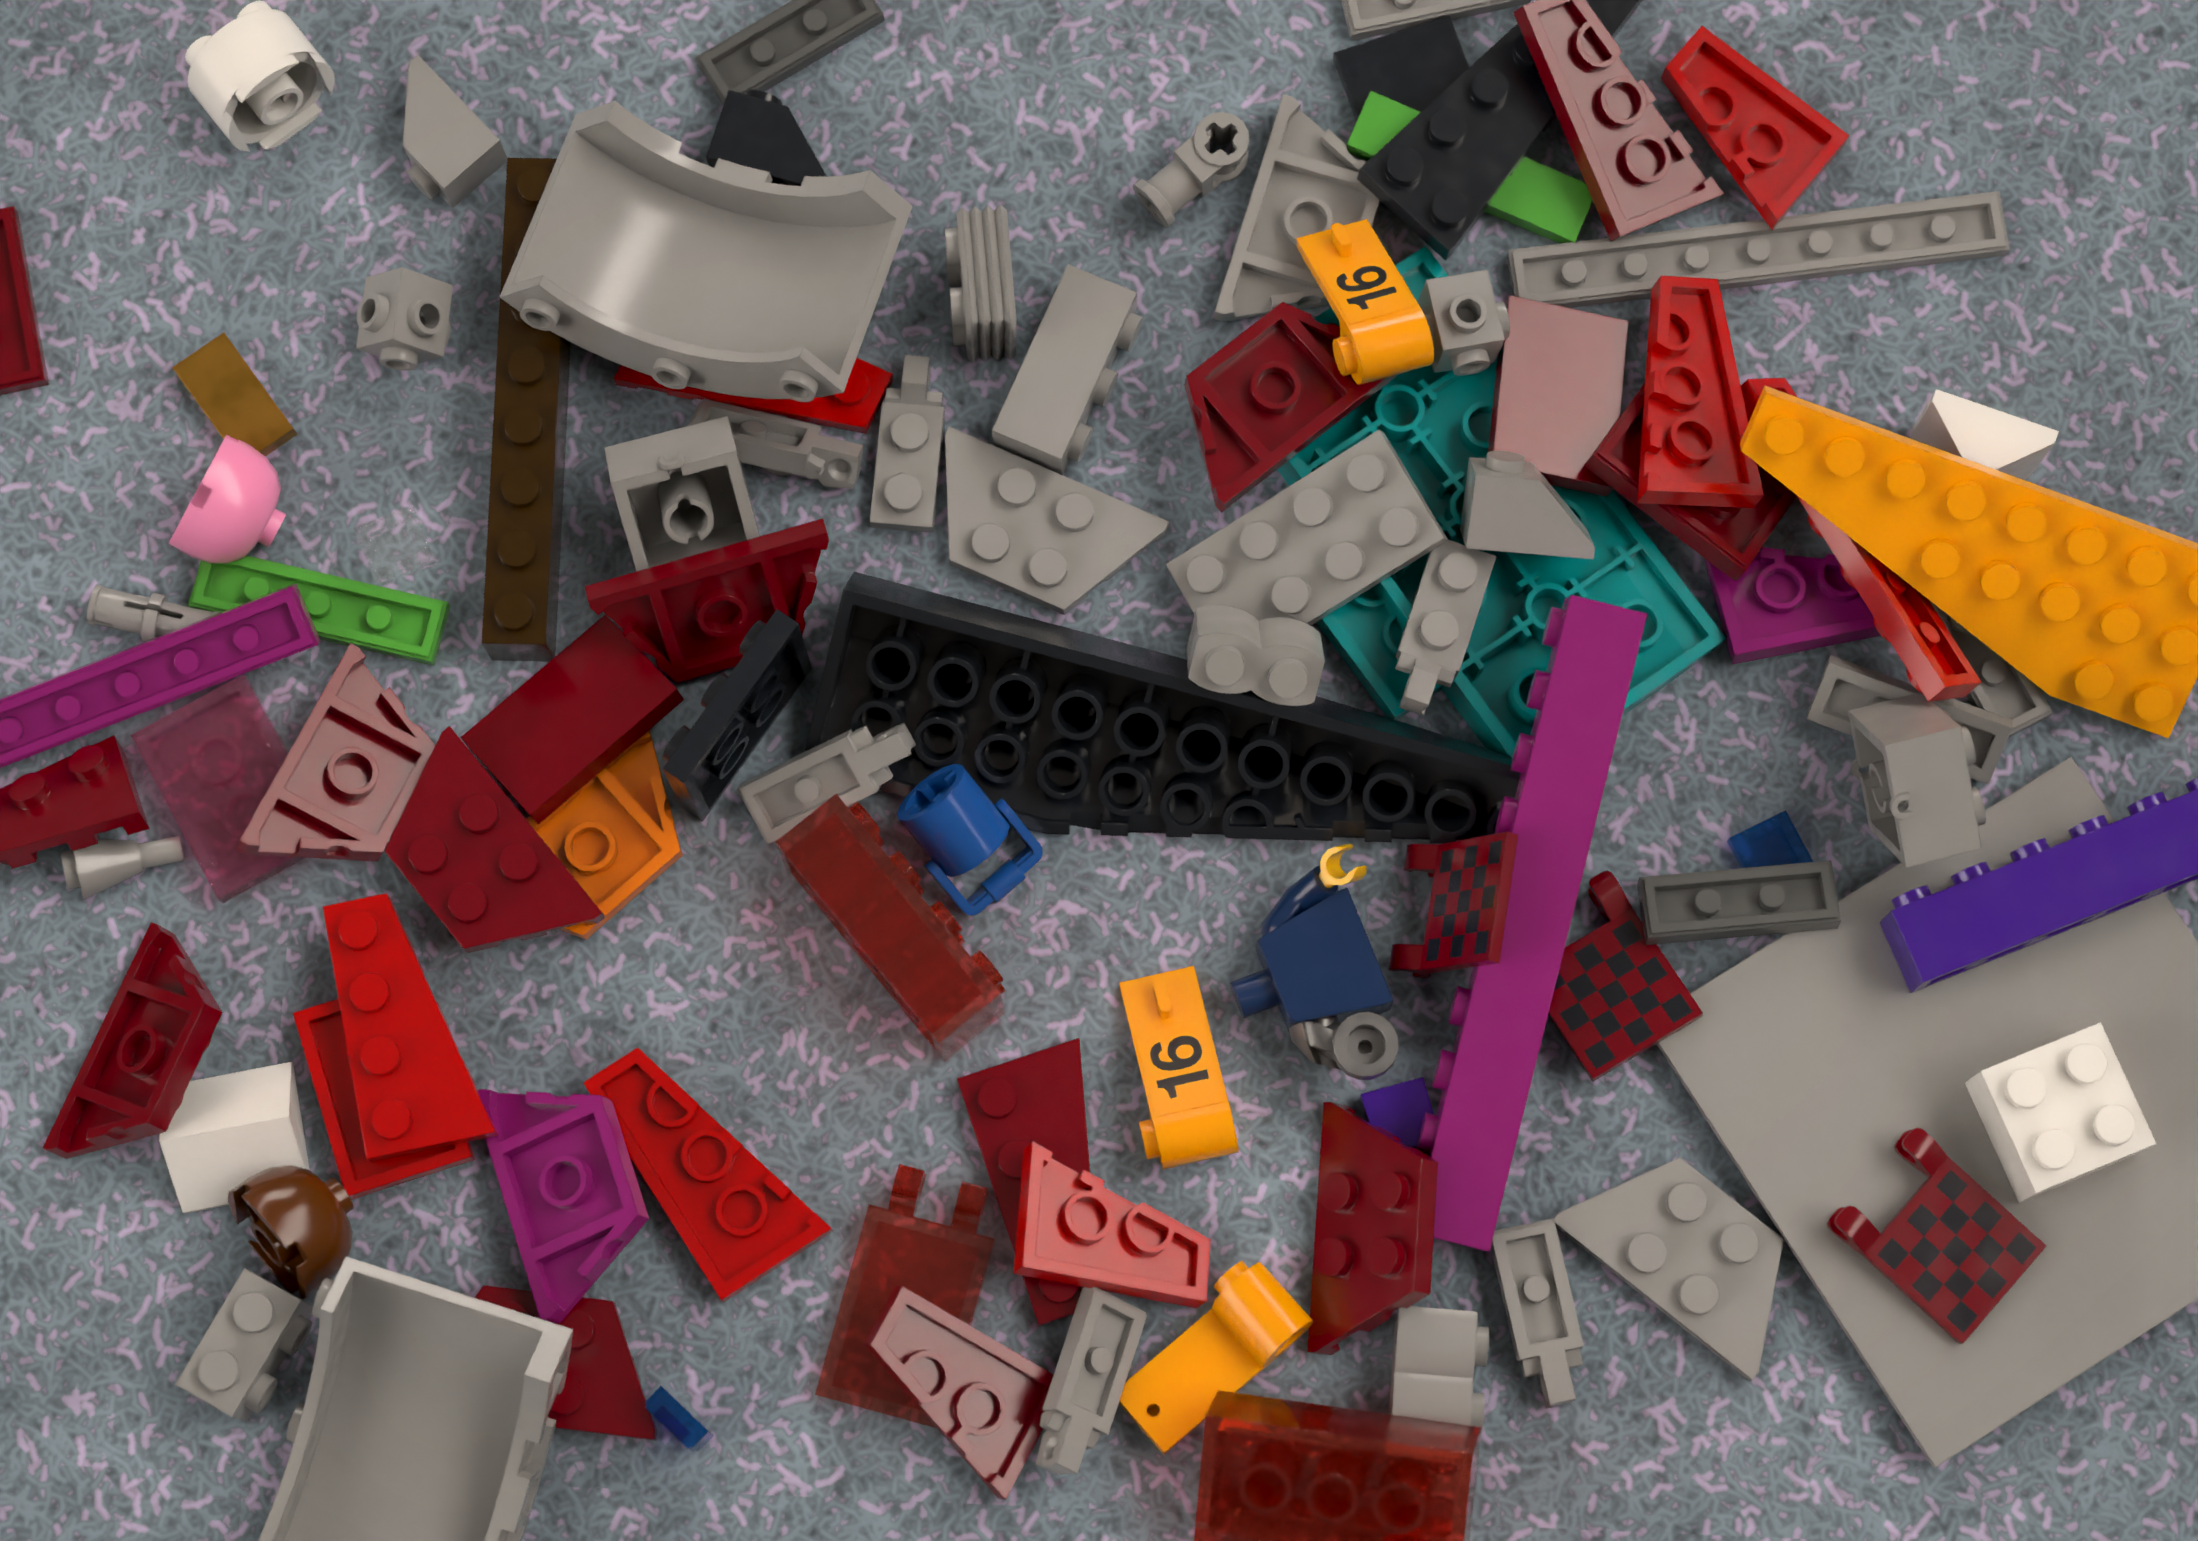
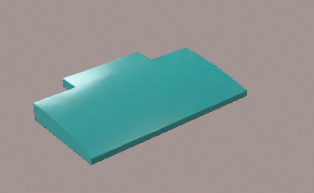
(1434, 429)

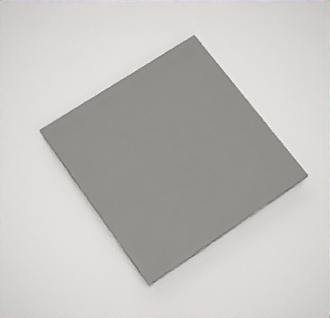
(1827, 1058)

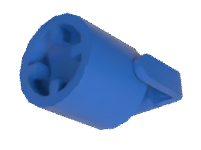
(963, 829)

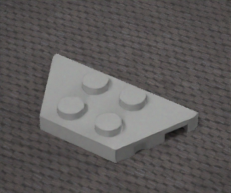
(1299, 191)
(1036, 526)
(1687, 1255)

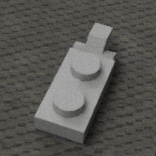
(786, 445)
(908, 452)
(1441, 620)
(846, 765)
(1539, 1306)
(1088, 1378)

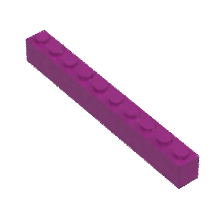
(1509, 1002)

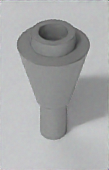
(115, 861)

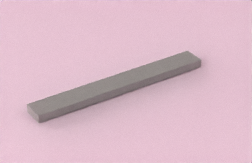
(1756, 255)

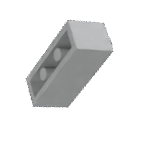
(1067, 370)

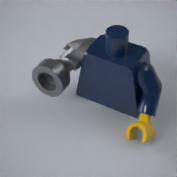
(1323, 974)

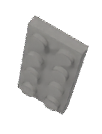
(1315, 540)

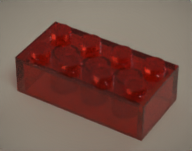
(890, 927)
(1331, 1474)

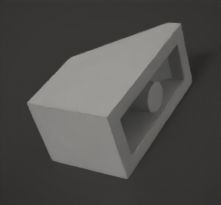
(445, 138)
(1518, 511)

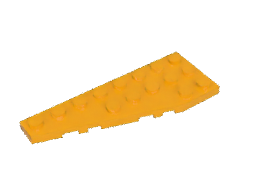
(2044, 580)

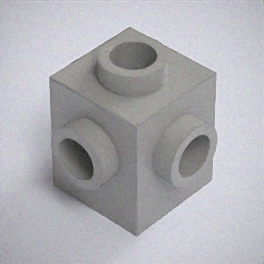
(404, 318)
(1464, 322)

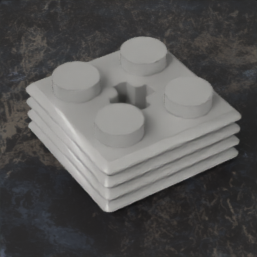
(982, 265)

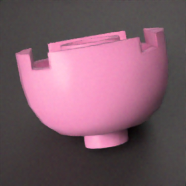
(231, 506)

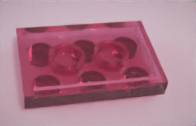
(213, 773)

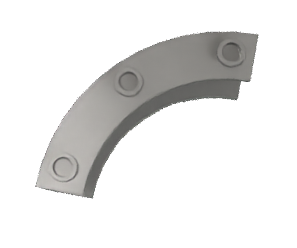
(704, 266)
(418, 1415)

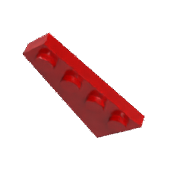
(711, 1187)

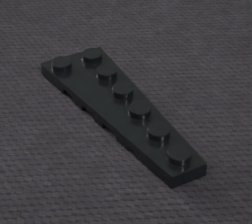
(1470, 139)

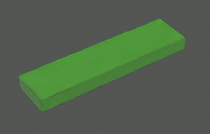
(1530, 198)
(339, 607)

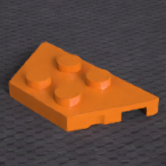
(615, 832)

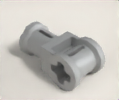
(1195, 168)

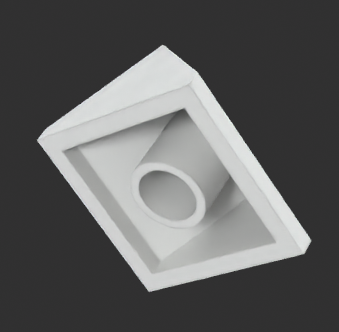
(1983, 434)
(232, 1131)

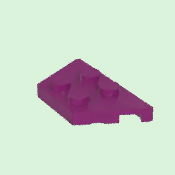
(564, 1190)

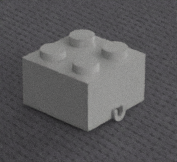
(681, 492)
(1917, 779)

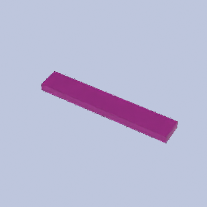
(154, 673)

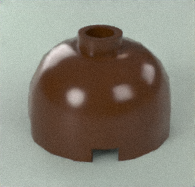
(296, 1224)

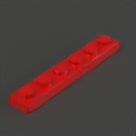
(1899, 611)

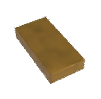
(234, 396)

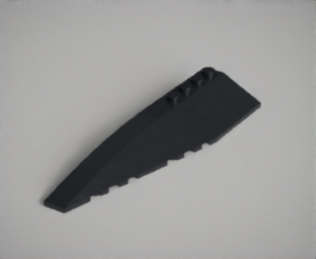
(1126, 740)

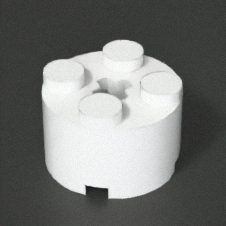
(258, 77)

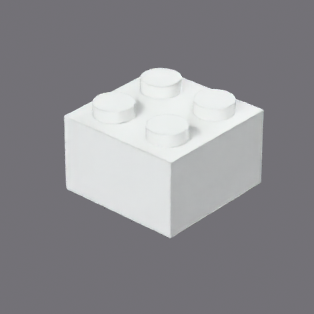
(2060, 1112)

